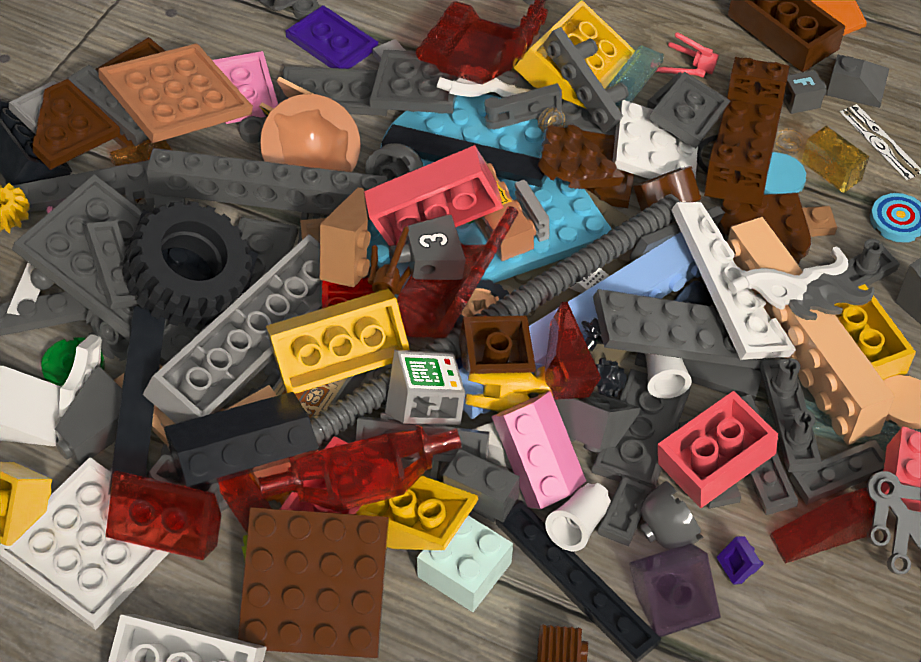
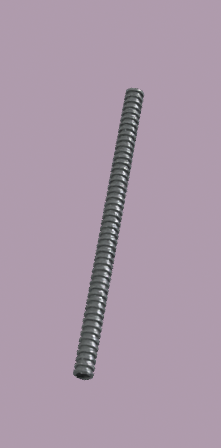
(517, 303)

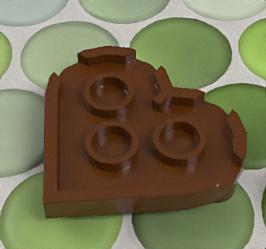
(576, 159)
(781, 213)

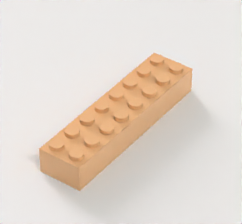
(828, 356)

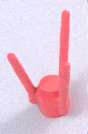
(704, 58)

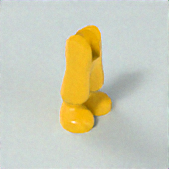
(506, 389)

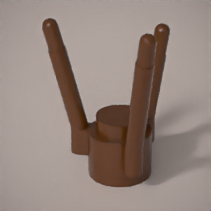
(388, 275)

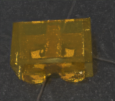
(835, 159)

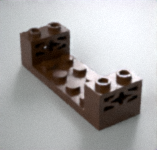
(747, 131)

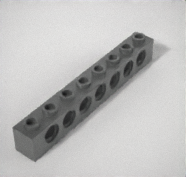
(253, 182)

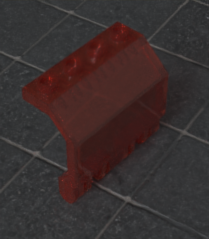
(476, 47)

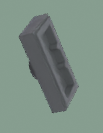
(624, 511)

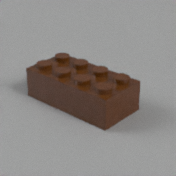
(791, 28)

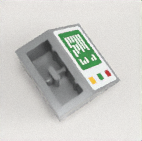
(425, 388)

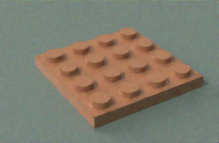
(175, 92)

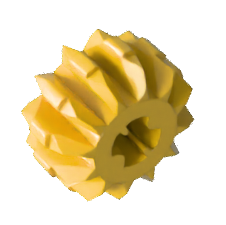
(12, 207)

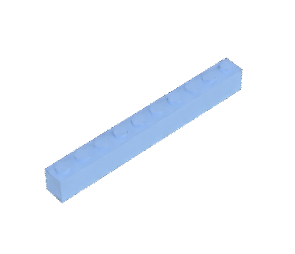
(651, 275)

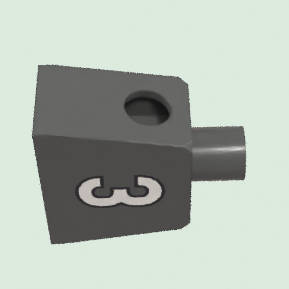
(433, 250)

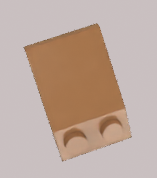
(345, 242)

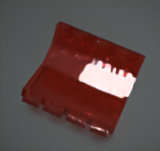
(434, 305)

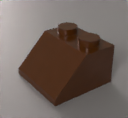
(496, 345)

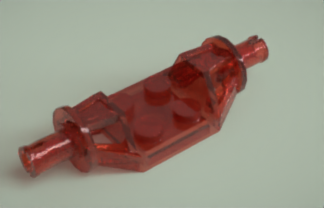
(361, 469)

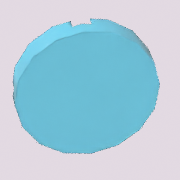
(785, 175)

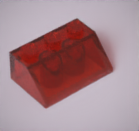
(163, 516)

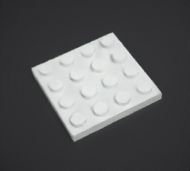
(71, 556)

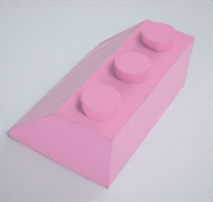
(539, 451)

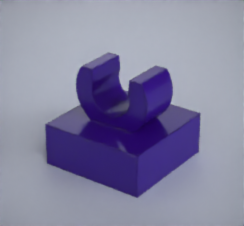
(739, 560)

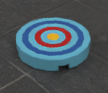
(897, 217)

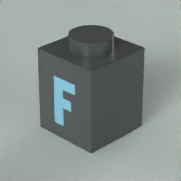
(804, 92)

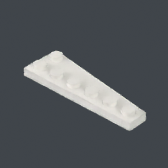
(742, 313)

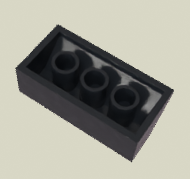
(17, 158)
(240, 440)

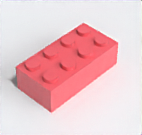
(451, 186)

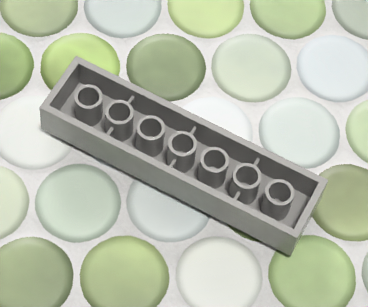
(237, 341)

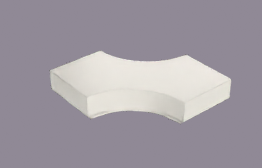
(86, 360)

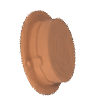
(311, 133)

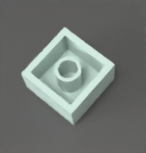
(468, 564)

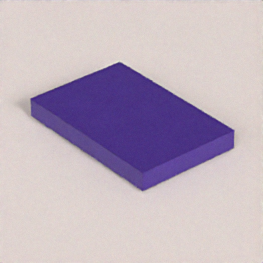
(331, 39)

